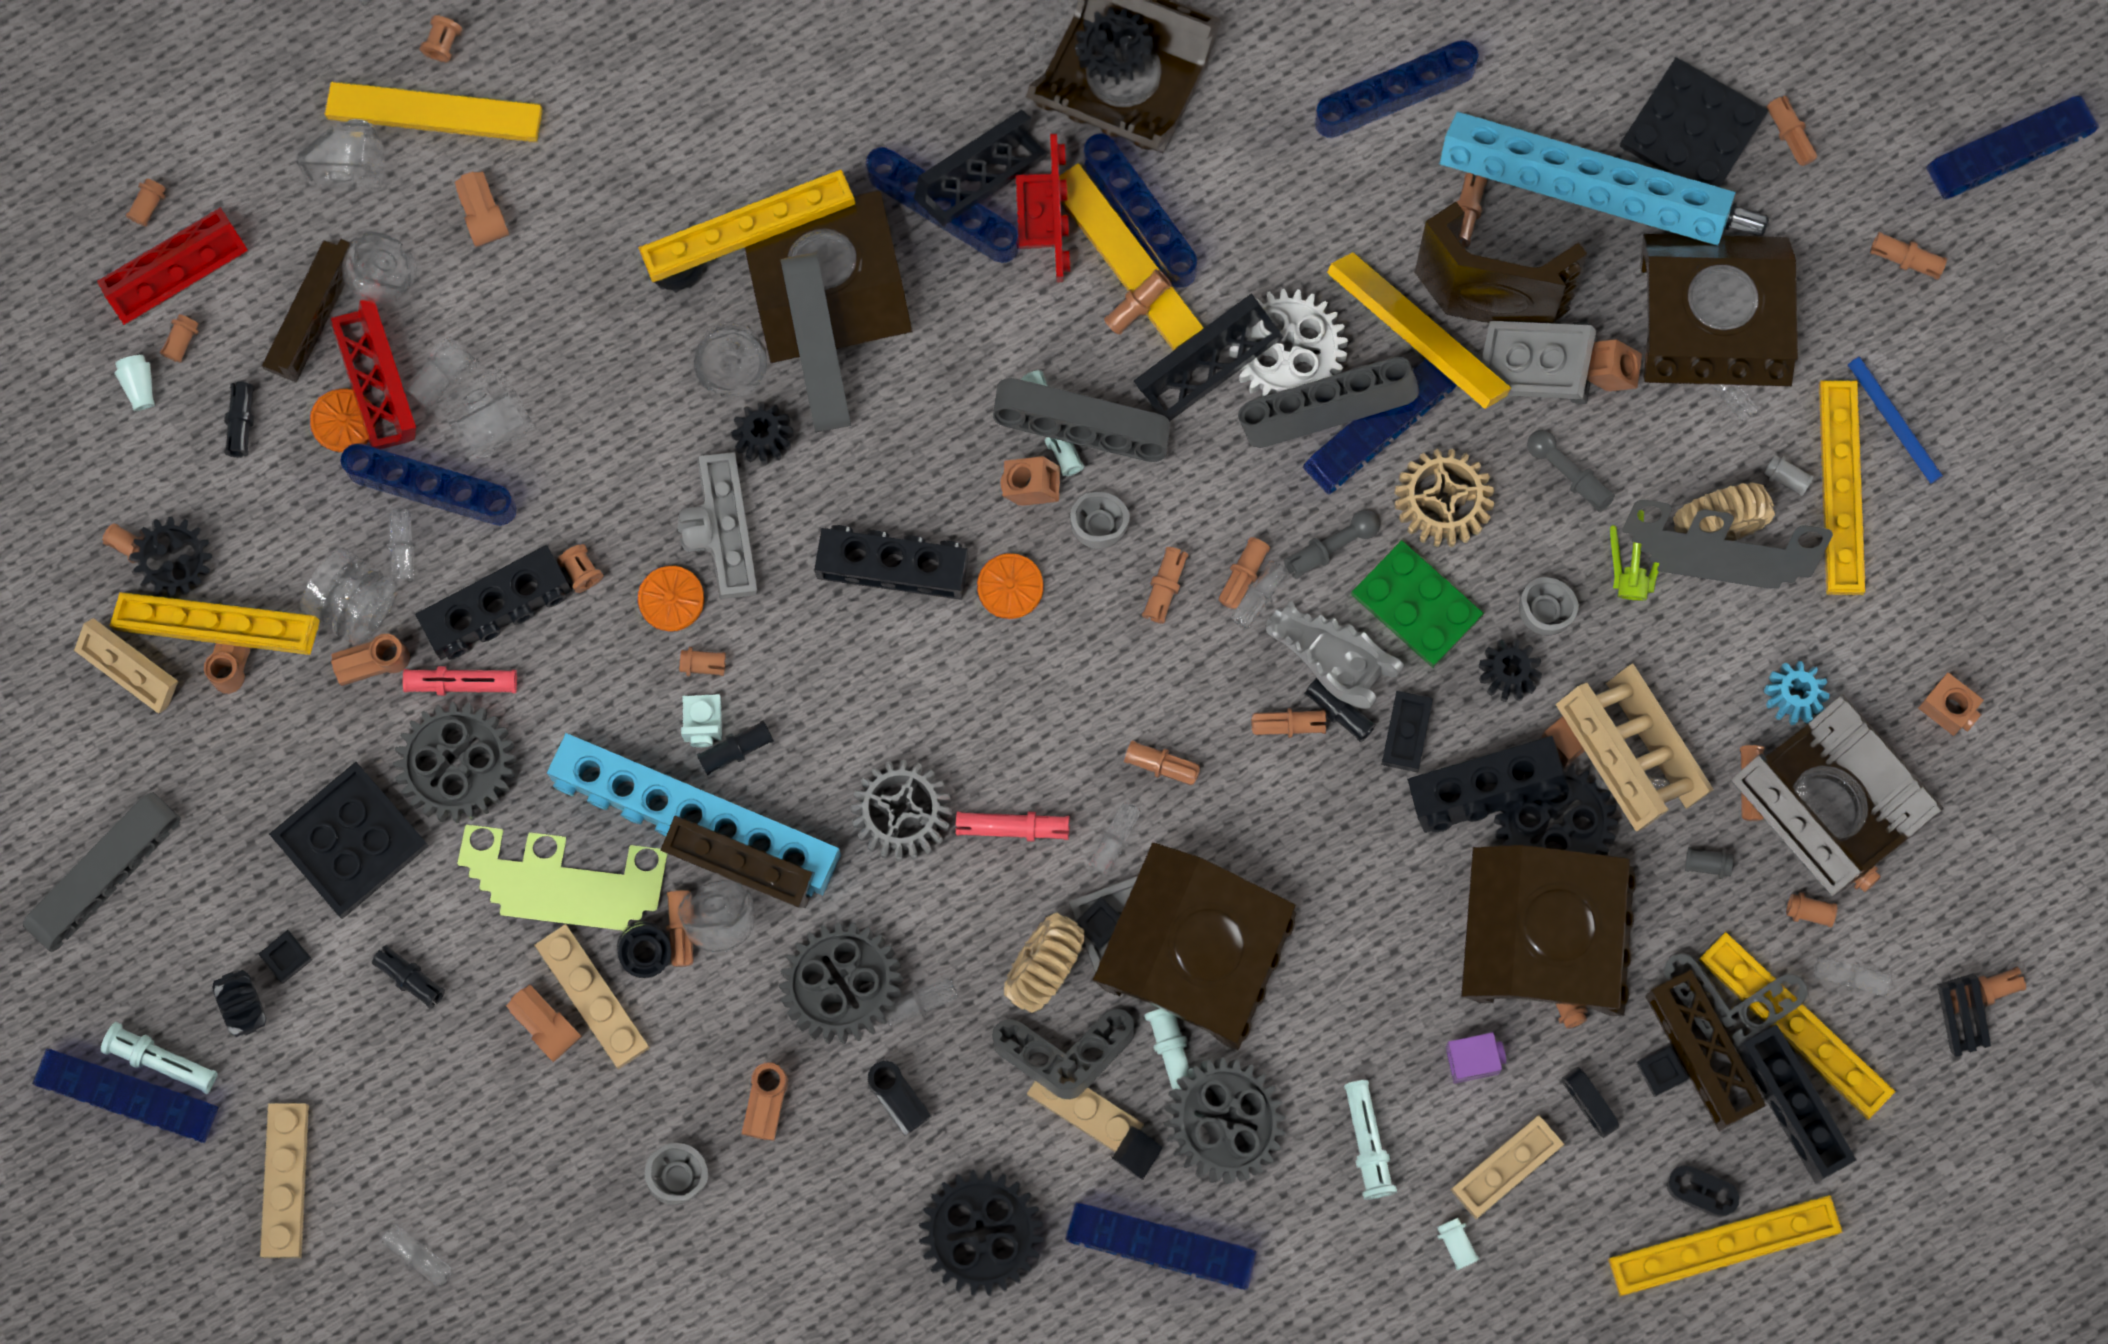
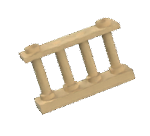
(1613, 757)

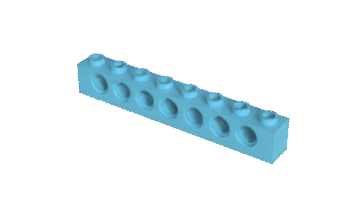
(1587, 178)
(578, 755)

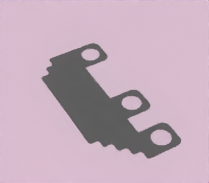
(1713, 558)

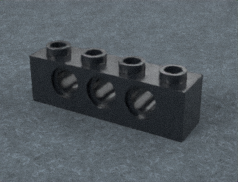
(944, 582)
(474, 599)
(1470, 777)
(1796, 1104)

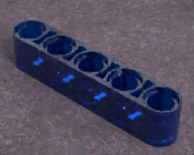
(1407, 77)
(2012, 147)
(1137, 194)
(979, 238)
(1370, 435)
(416, 473)
(125, 1095)
(1162, 1245)

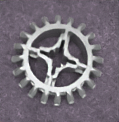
(884, 803)

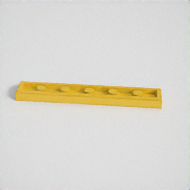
(434, 112)
(746, 225)
(1125, 255)
(1419, 330)
(1842, 487)
(215, 623)
(1801, 1028)
(1725, 1245)

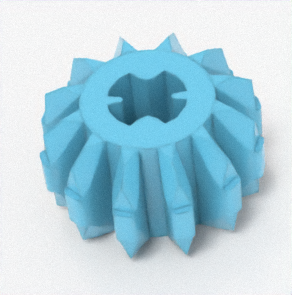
(1799, 680)

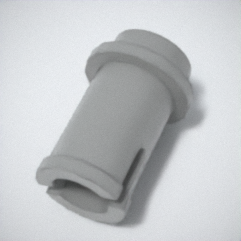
(1788, 475)

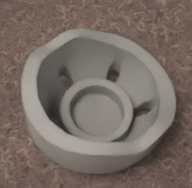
(1099, 527)
(1544, 610)
(677, 1176)

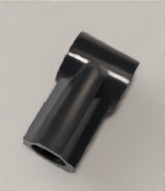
(899, 1100)

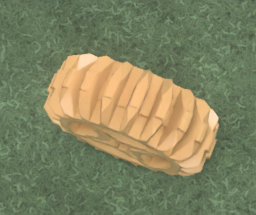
(1429, 499)
(1746, 502)
(1044, 962)

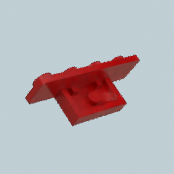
(1040, 211)

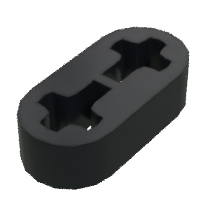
(1590, 1102)
(1705, 1182)

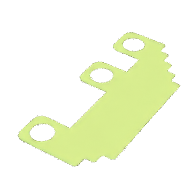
(560, 894)

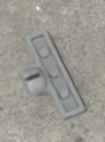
(721, 526)

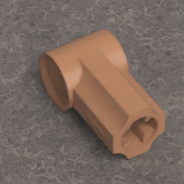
(482, 215)
(227, 656)
(367, 660)
(549, 1029)
(764, 1106)

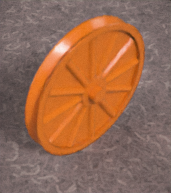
(337, 420)
(1010, 586)
(671, 598)

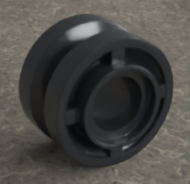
(648, 966)

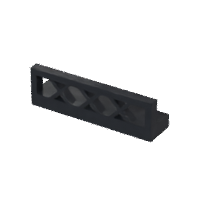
(973, 157)
(1199, 349)

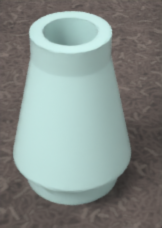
(136, 381)

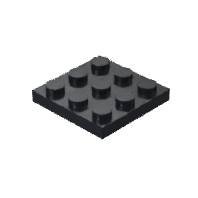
(1693, 126)
(348, 840)

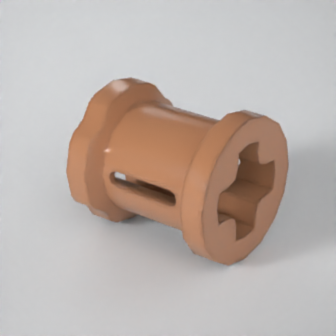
(432, 47)
(580, 568)

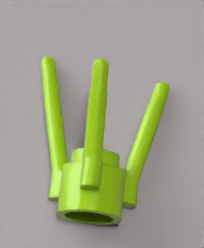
(1634, 582)

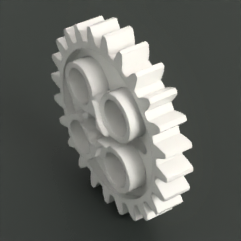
(1294, 316)

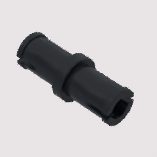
(239, 419)
(1340, 711)
(735, 747)
(408, 976)

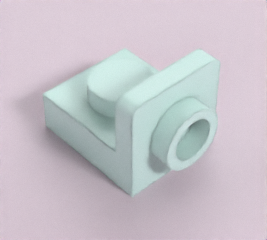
(701, 720)

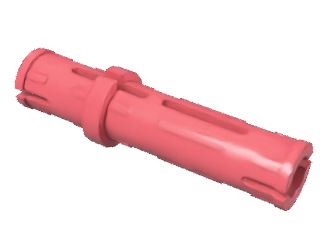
(416, 681)
(1010, 825)

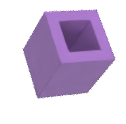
(1475, 1057)

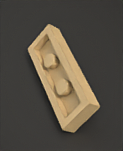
(126, 665)
(1089, 1114)
(1507, 1167)

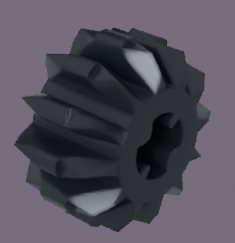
(755, 445)
(1525, 673)
(239, 1003)

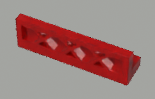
(174, 266)
(387, 372)

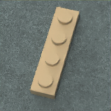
(592, 996)
(284, 1180)

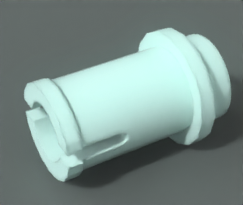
(1457, 1243)

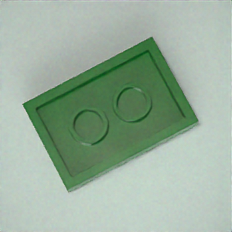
(1417, 604)

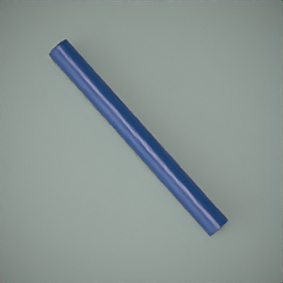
(1895, 420)

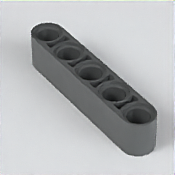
(815, 342)
(1329, 402)
(1081, 420)
(100, 870)

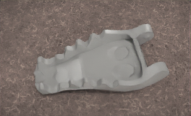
(1338, 656)

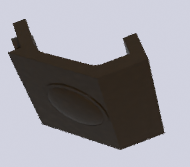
(1492, 288)
(1549, 927)
(1197, 943)

